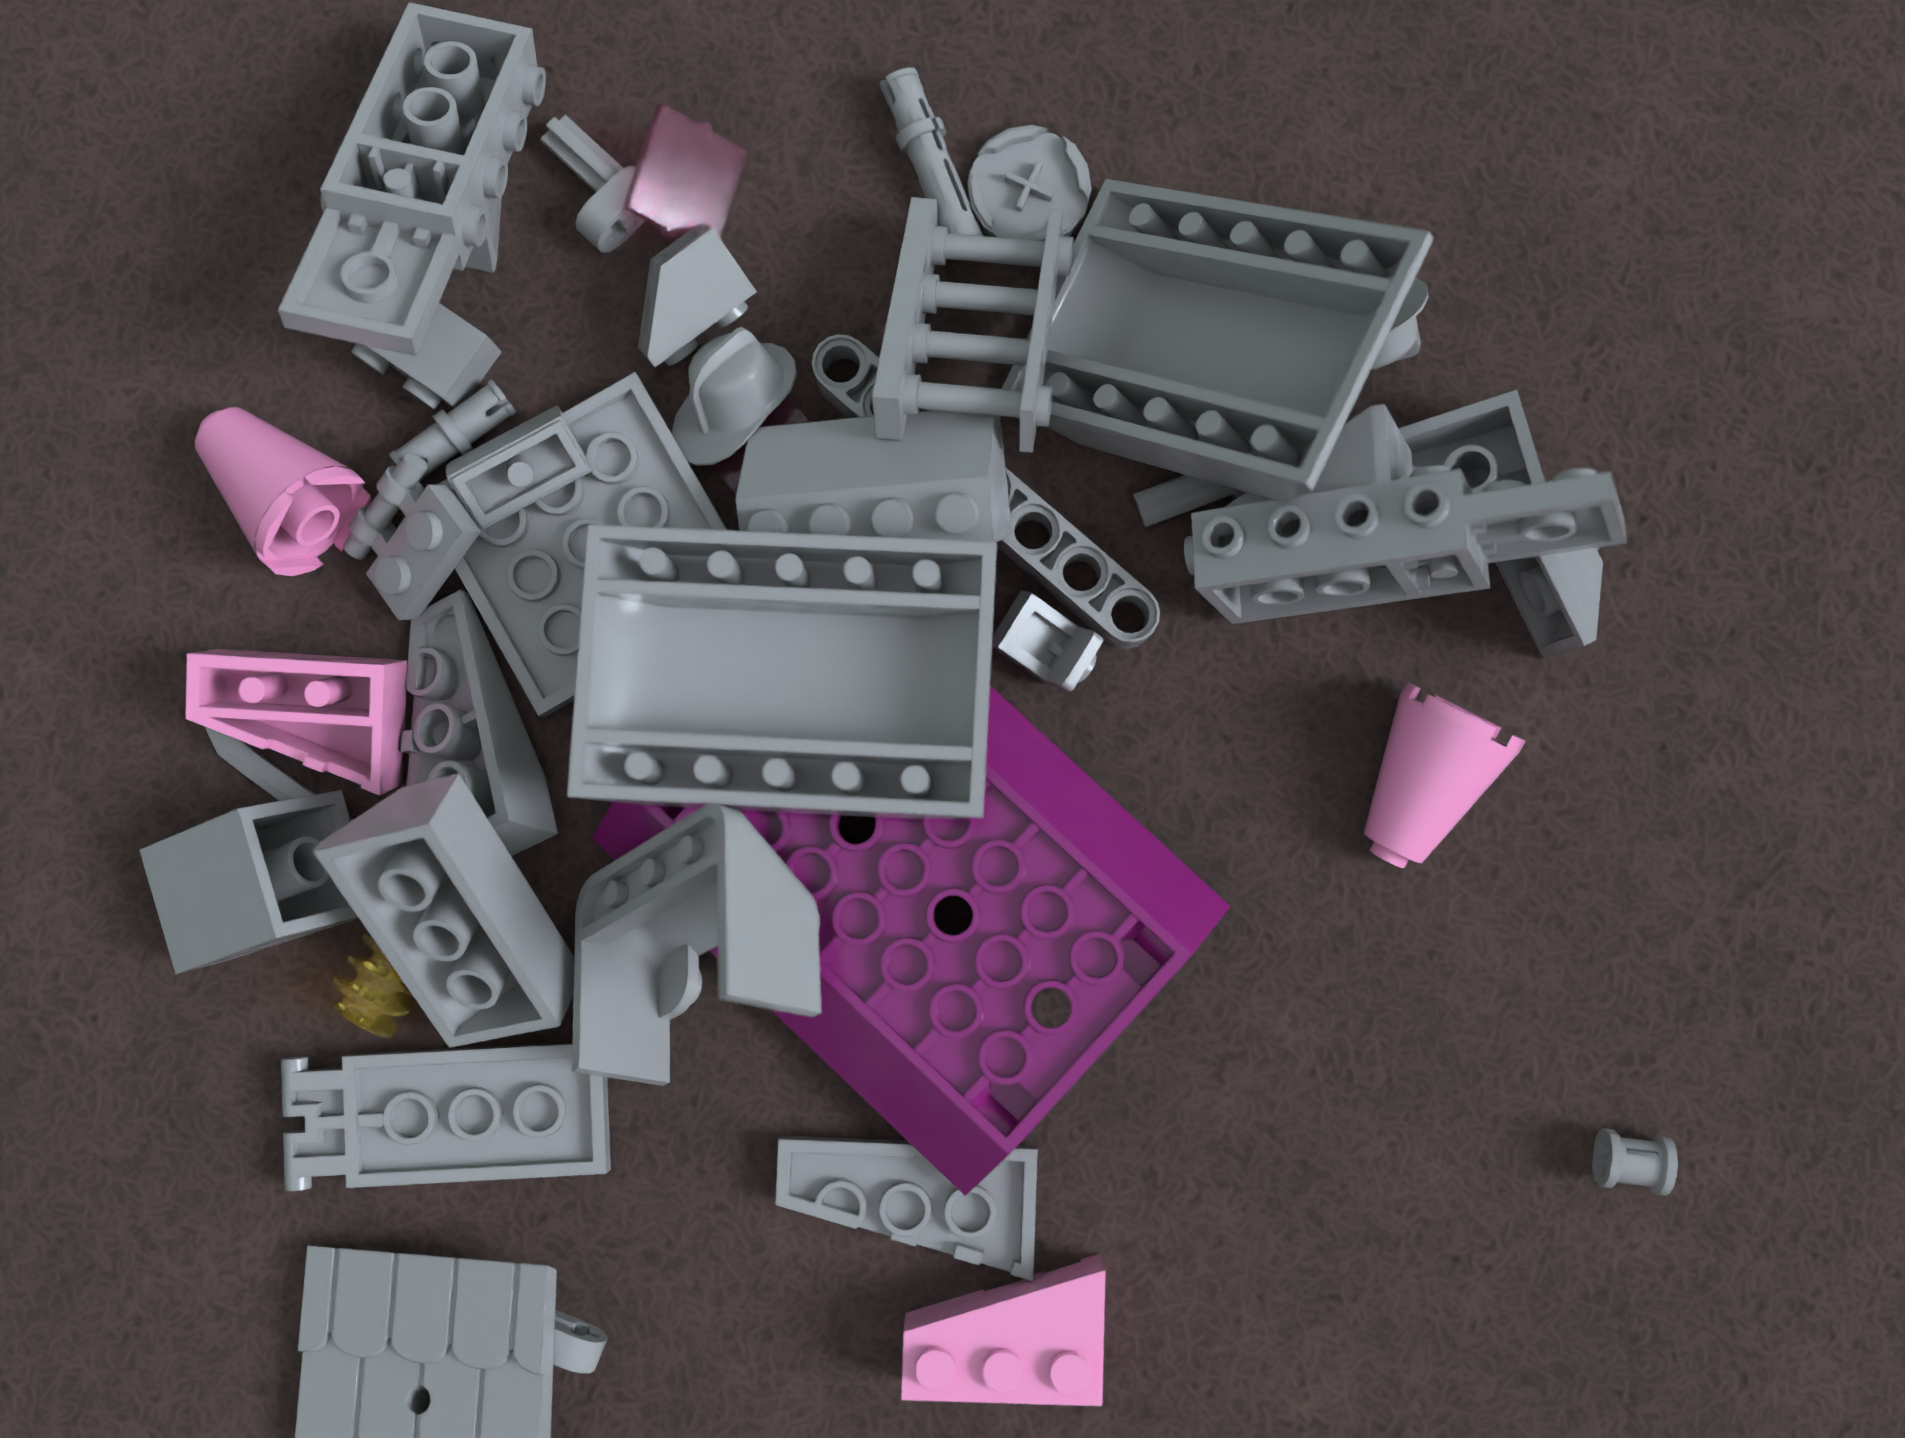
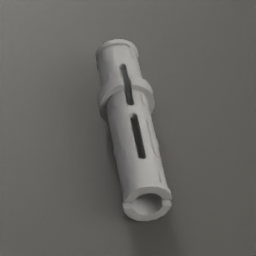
(923, 141)

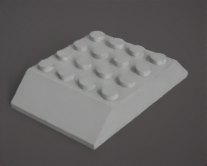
(1220, 333)
(784, 672)

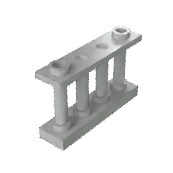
(920, 292)

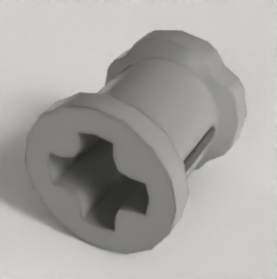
(1635, 1161)

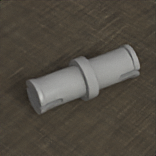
(458, 428)

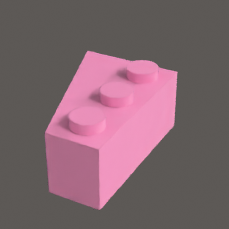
(314, 708)
(1012, 1342)

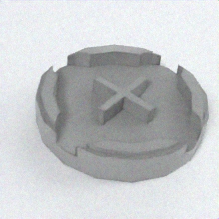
(1023, 177)

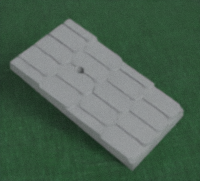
(424, 1347)

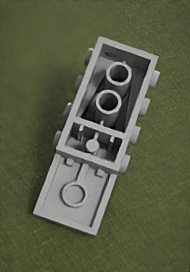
(417, 179)
(1375, 511)

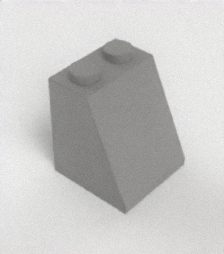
(247, 880)

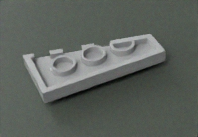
(903, 1196)

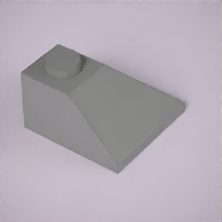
(1557, 597)

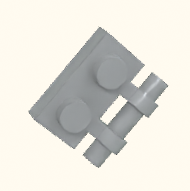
(424, 547)

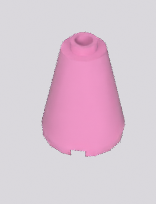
(279, 489)
(1431, 775)

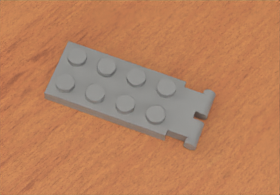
(445, 1117)

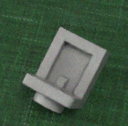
(1046, 642)

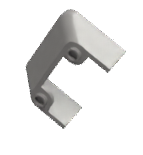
(662, 908)

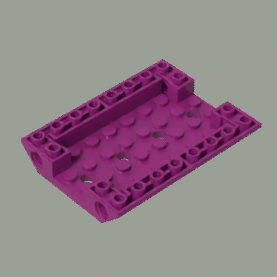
(943, 1022)

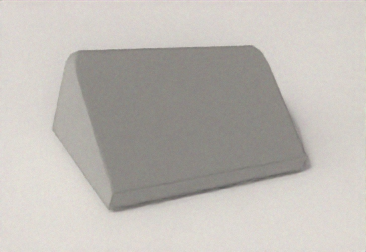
(518, 467)

